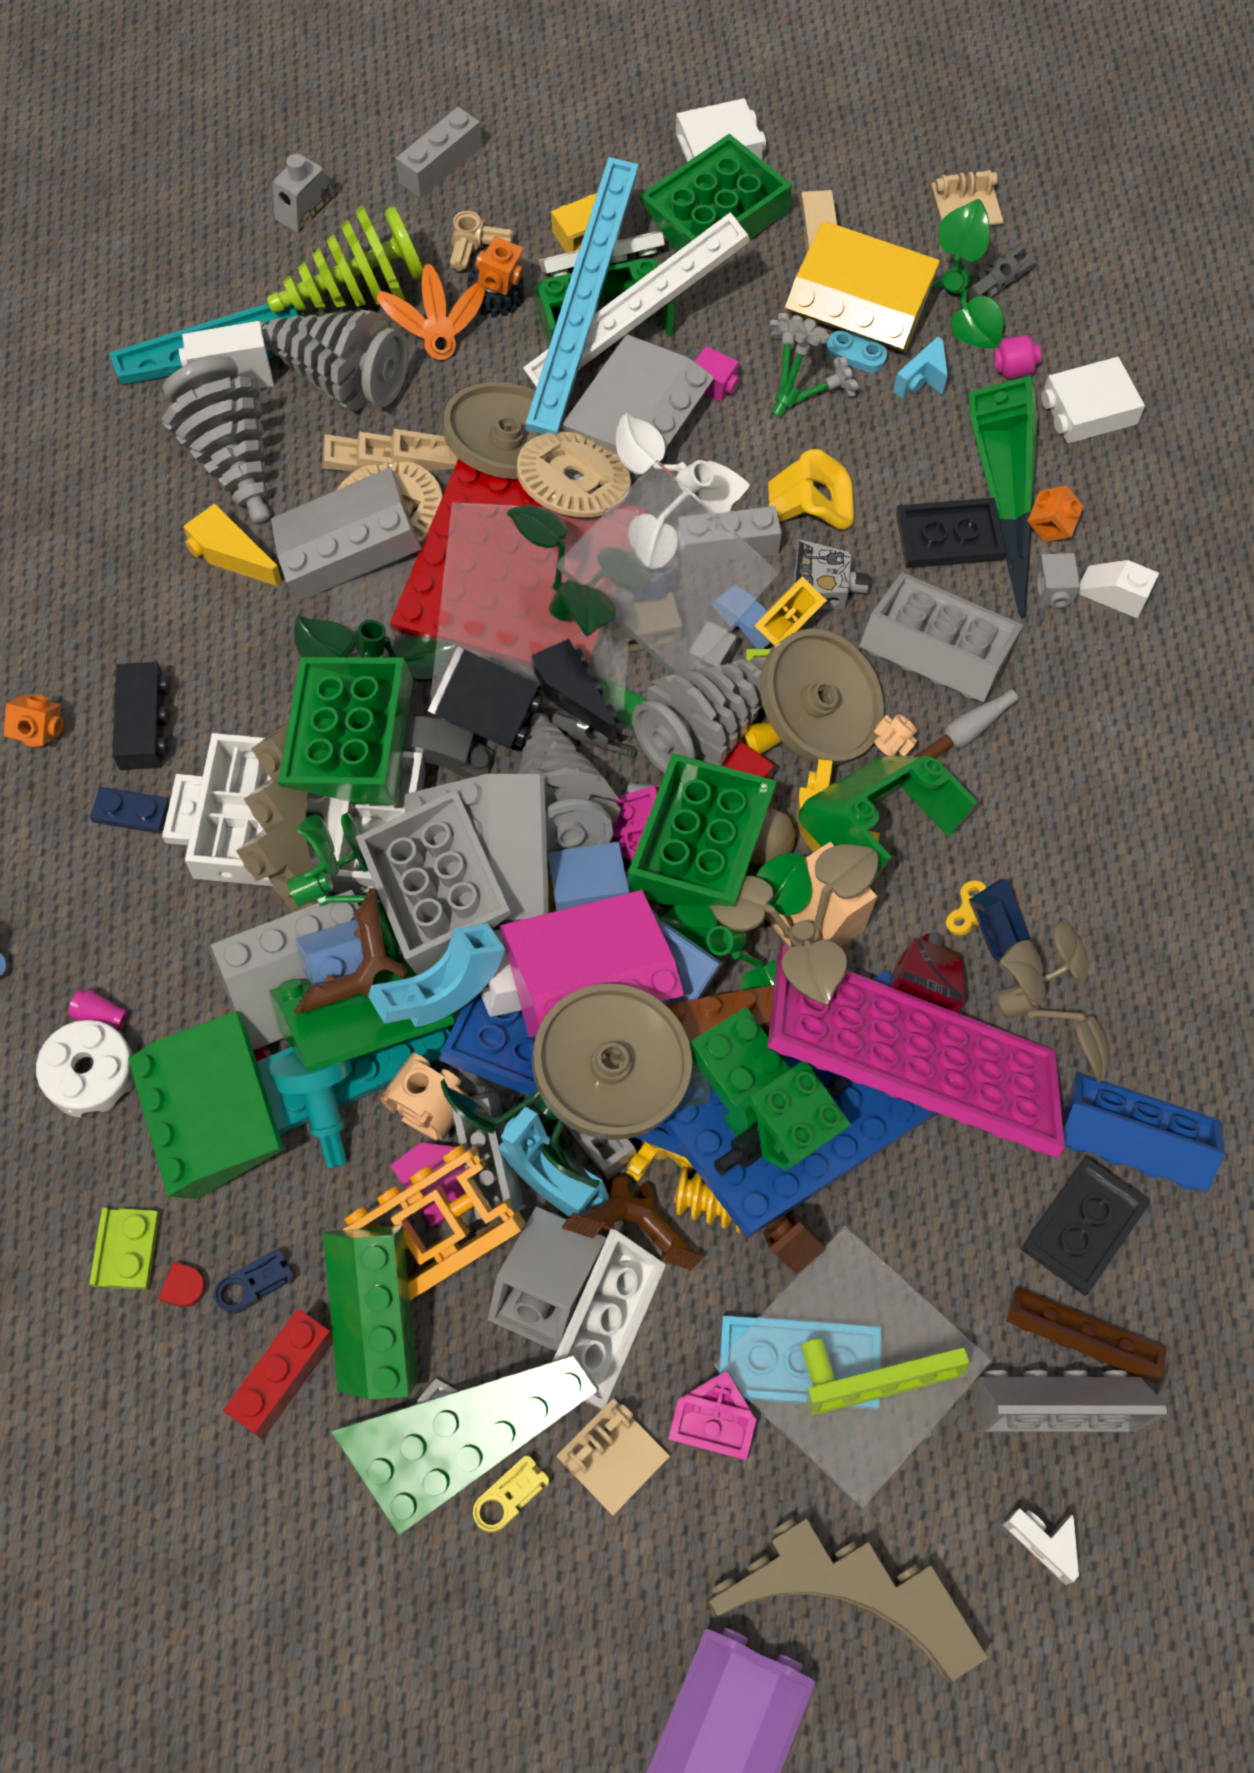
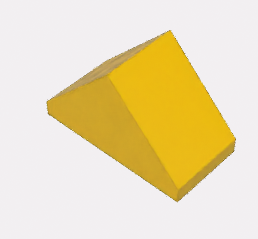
(790, 611)

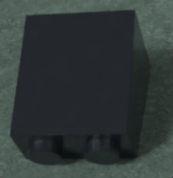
(486, 699)

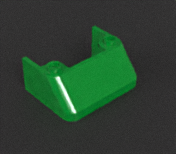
(550, 293)
(846, 808)

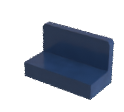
(999, 918)

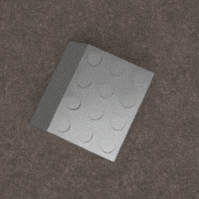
(512, 830)

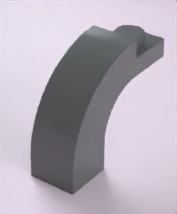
(447, 746)

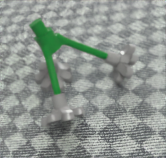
(805, 335)

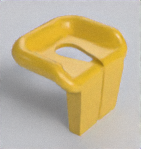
(794, 491)

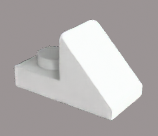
(1055, 1551)

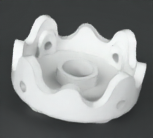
(99, 1086)

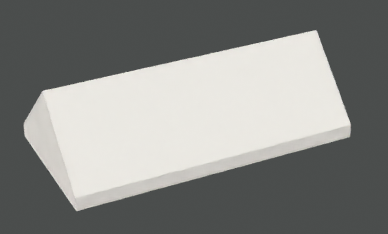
(611, 1312)

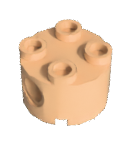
(419, 1097)

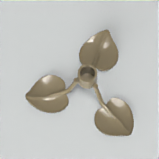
(810, 964)
(1026, 997)

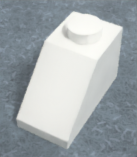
(1119, 585)

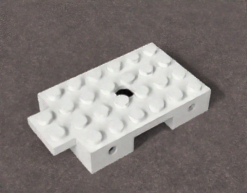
(216, 821)

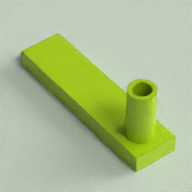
(835, 1394)

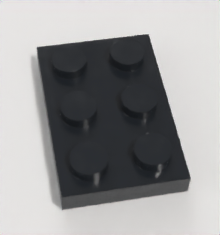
(950, 532)
(1085, 1226)

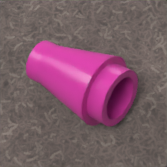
(92, 1006)

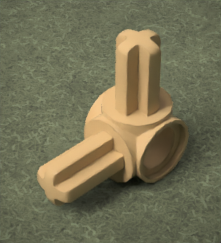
(471, 234)

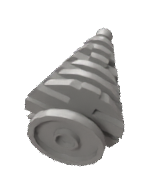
(343, 354)
(221, 425)
(699, 712)
(574, 789)

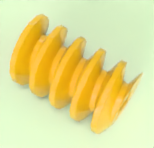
(699, 1198)

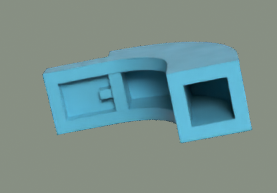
(448, 985)
(522, 1151)

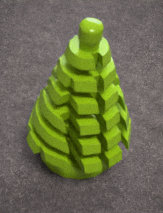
(380, 255)

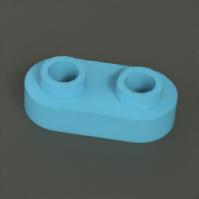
(857, 351)

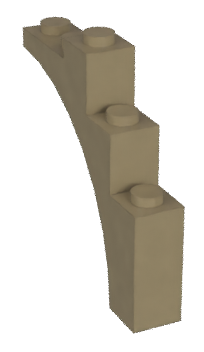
(278, 848)
(915, 1607)

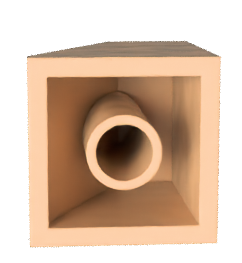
(841, 918)

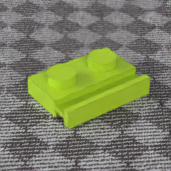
(124, 1249)

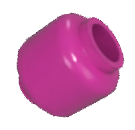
(1017, 357)

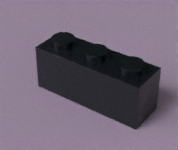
(140, 716)

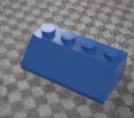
(1143, 1133)

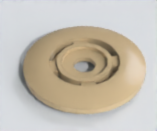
(416, 486)
(557, 492)

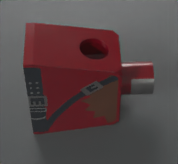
(930, 973)

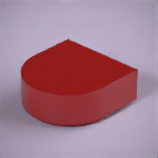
(183, 1286)

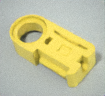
(512, 1491)

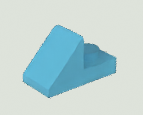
(926, 367)

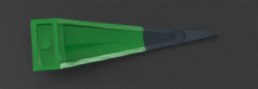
(1006, 437)

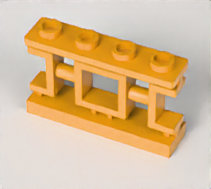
(447, 1252)

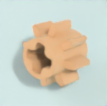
(895, 735)

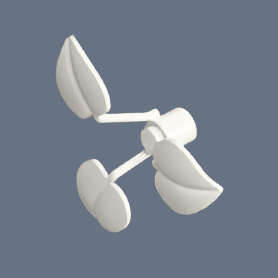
(642, 444)

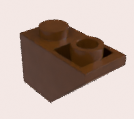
(793, 1241)

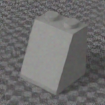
(543, 1279)

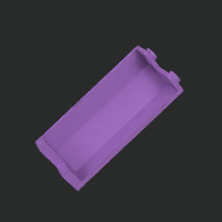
(733, 1711)

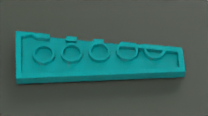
(161, 355)

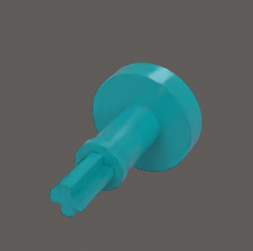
(319, 1100)

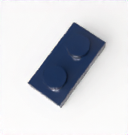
(129, 810)

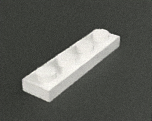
(644, 244)

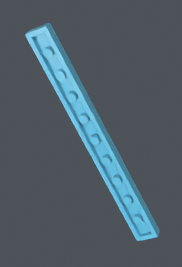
(582, 297)

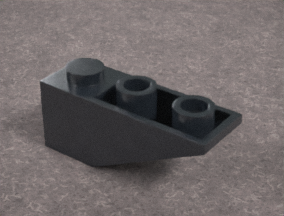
(568, 685)

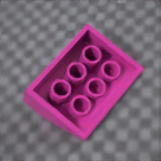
(585, 947)

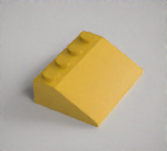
(862, 286)

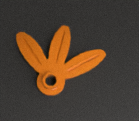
(434, 303)

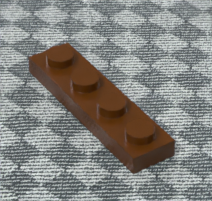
(1087, 1335)

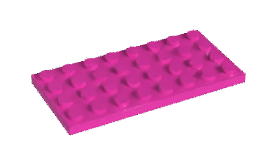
(924, 1057)

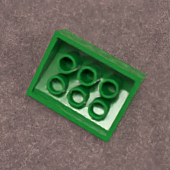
(713, 185)
(347, 728)
(700, 834)
(341, 1028)
(205, 1106)

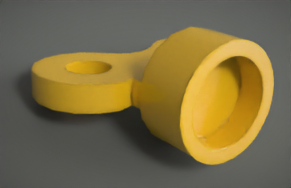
(965, 912)

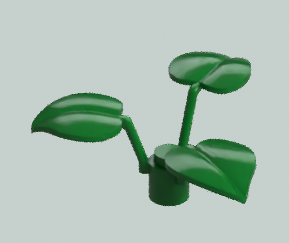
(968, 235)
(317, 882)
(791, 894)

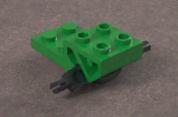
(771, 1108)

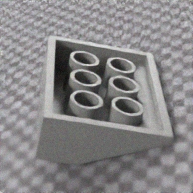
(641, 382)
(344, 534)
(940, 636)
(432, 878)
(266, 958)
(1064, 1402)

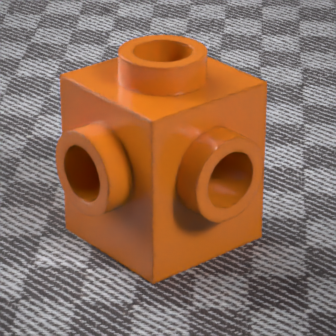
(500, 272)
(1055, 513)
(33, 720)

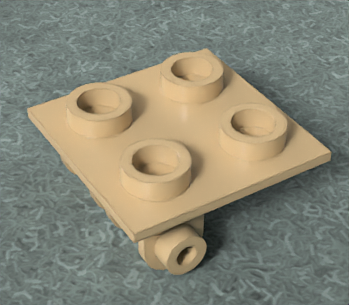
(956, 191)
(613, 1456)

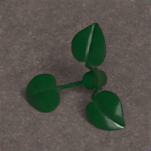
(572, 600)
(332, 639)
(555, 1152)

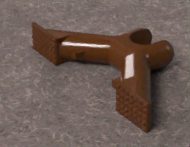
(374, 960)
(638, 1211)

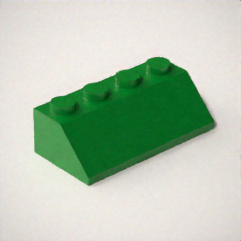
(370, 1312)

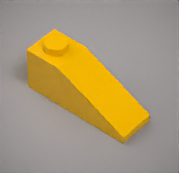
(228, 547)

